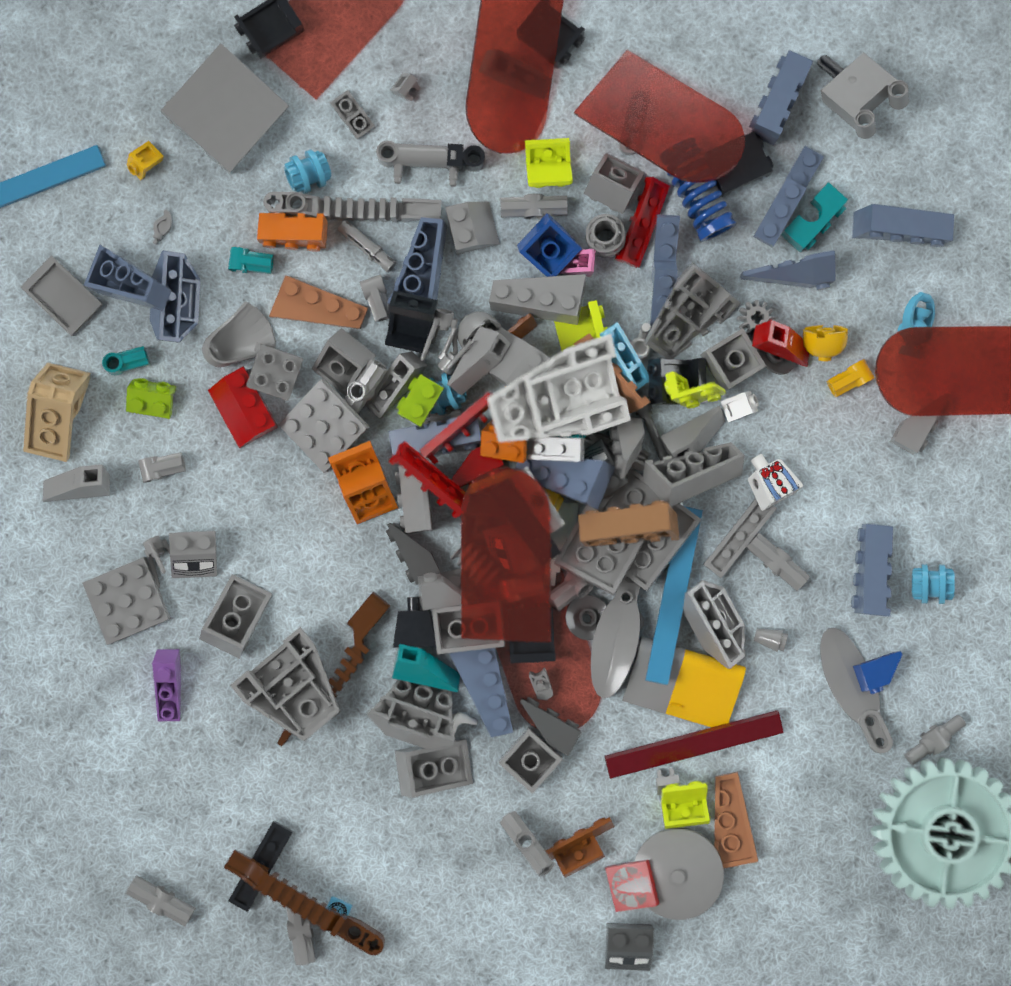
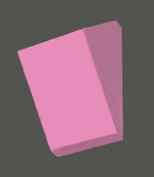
(581, 264)

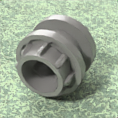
(599, 224)

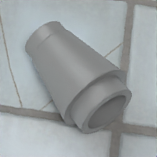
(772, 639)

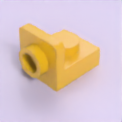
(143, 159)

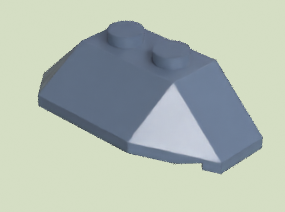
(182, 307)

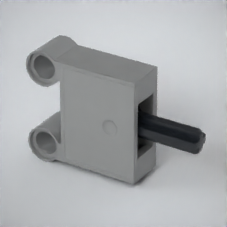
(860, 90)

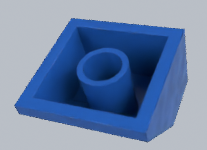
(549, 246)

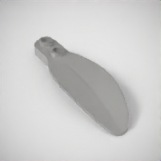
(615, 640)
(837, 659)

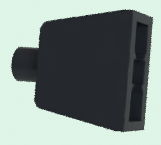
(414, 626)

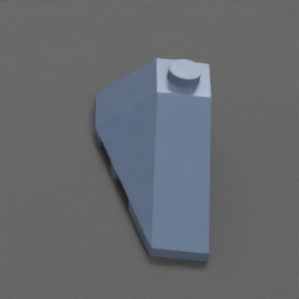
(812, 271)

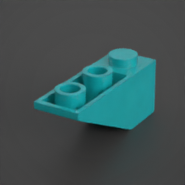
(422, 668)

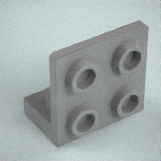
(274, 371)

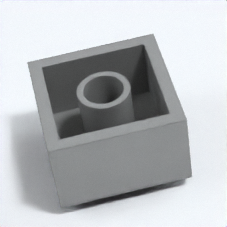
(530, 760)

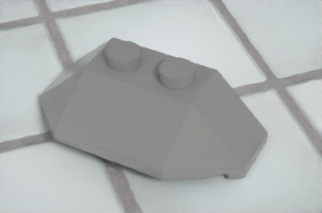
(715, 622)

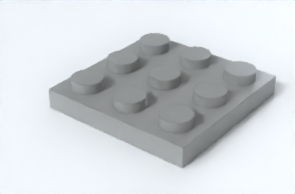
(323, 424)
(598, 565)
(126, 600)

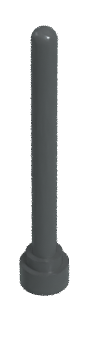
(645, 413)

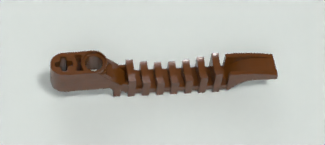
(361, 623)
(330, 920)

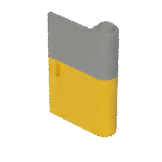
(696, 690)

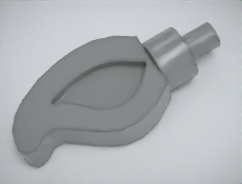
(162, 226)

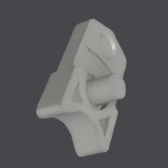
(541, 684)

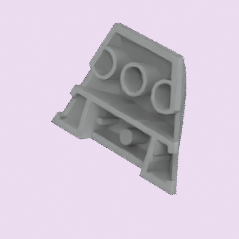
(416, 715)

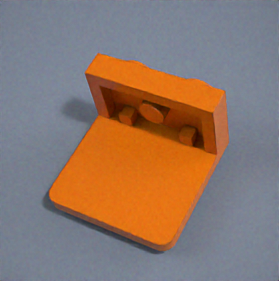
(509, 450)

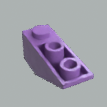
(167, 684)

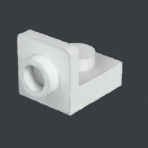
(740, 405)

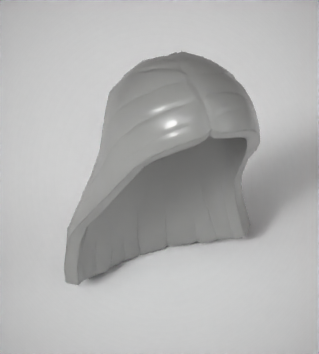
(238, 337)

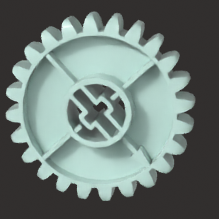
(918, 806)

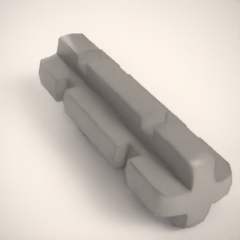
(443, 418)

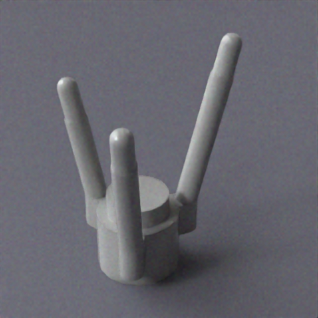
(442, 321)
(450, 361)
(154, 549)

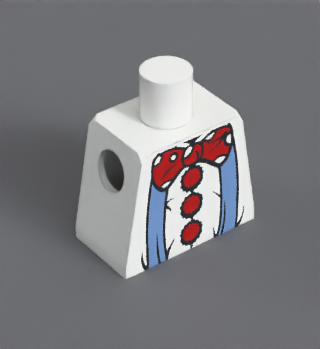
(772, 482)

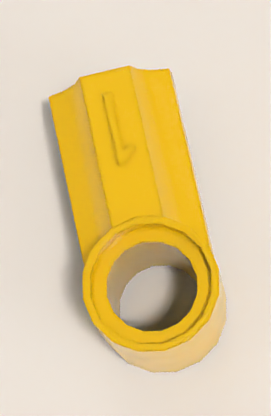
(854, 376)

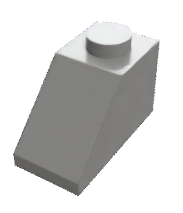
(437, 592)

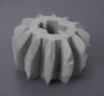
(750, 311)

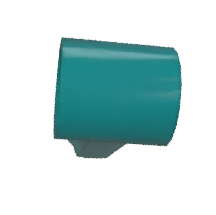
(246, 261)
(128, 360)

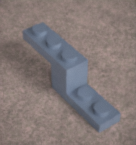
(788, 196)
(664, 261)

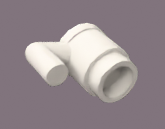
(638, 344)

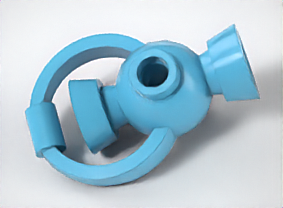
(916, 316)

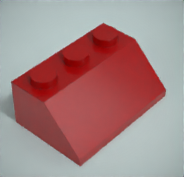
(242, 408)

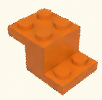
(363, 482)

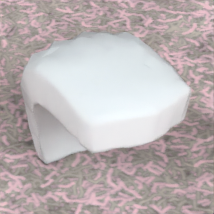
(459, 718)

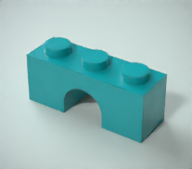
(828, 203)

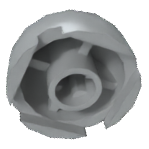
(471, 323)

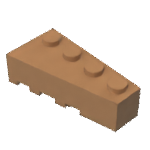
(628, 524)

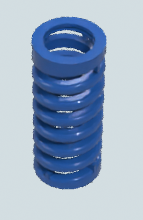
(705, 229)

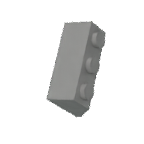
(415, 504)
(448, 633)

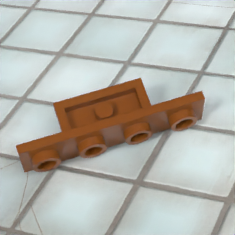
(580, 849)

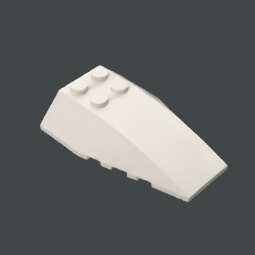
(562, 396)

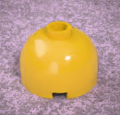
(825, 341)

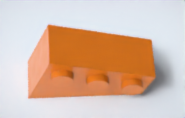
(292, 231)

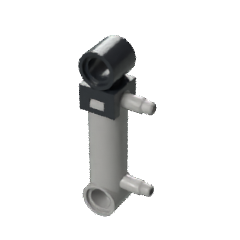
(431, 156)

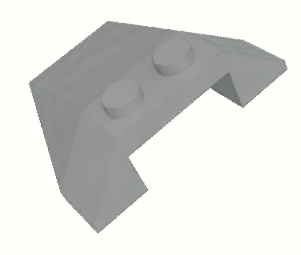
(688, 310)
(290, 687)

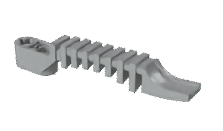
(352, 210)

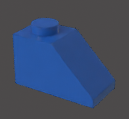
(877, 672)

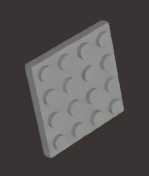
(652, 556)

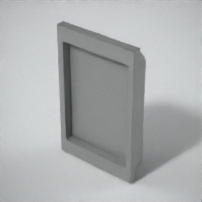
(61, 295)

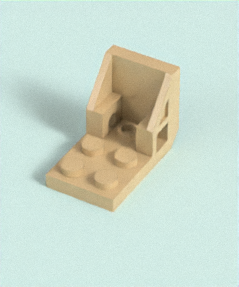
(50, 410)

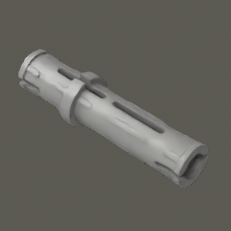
(374, 252)

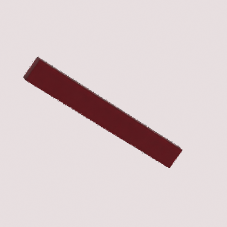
(693, 744)

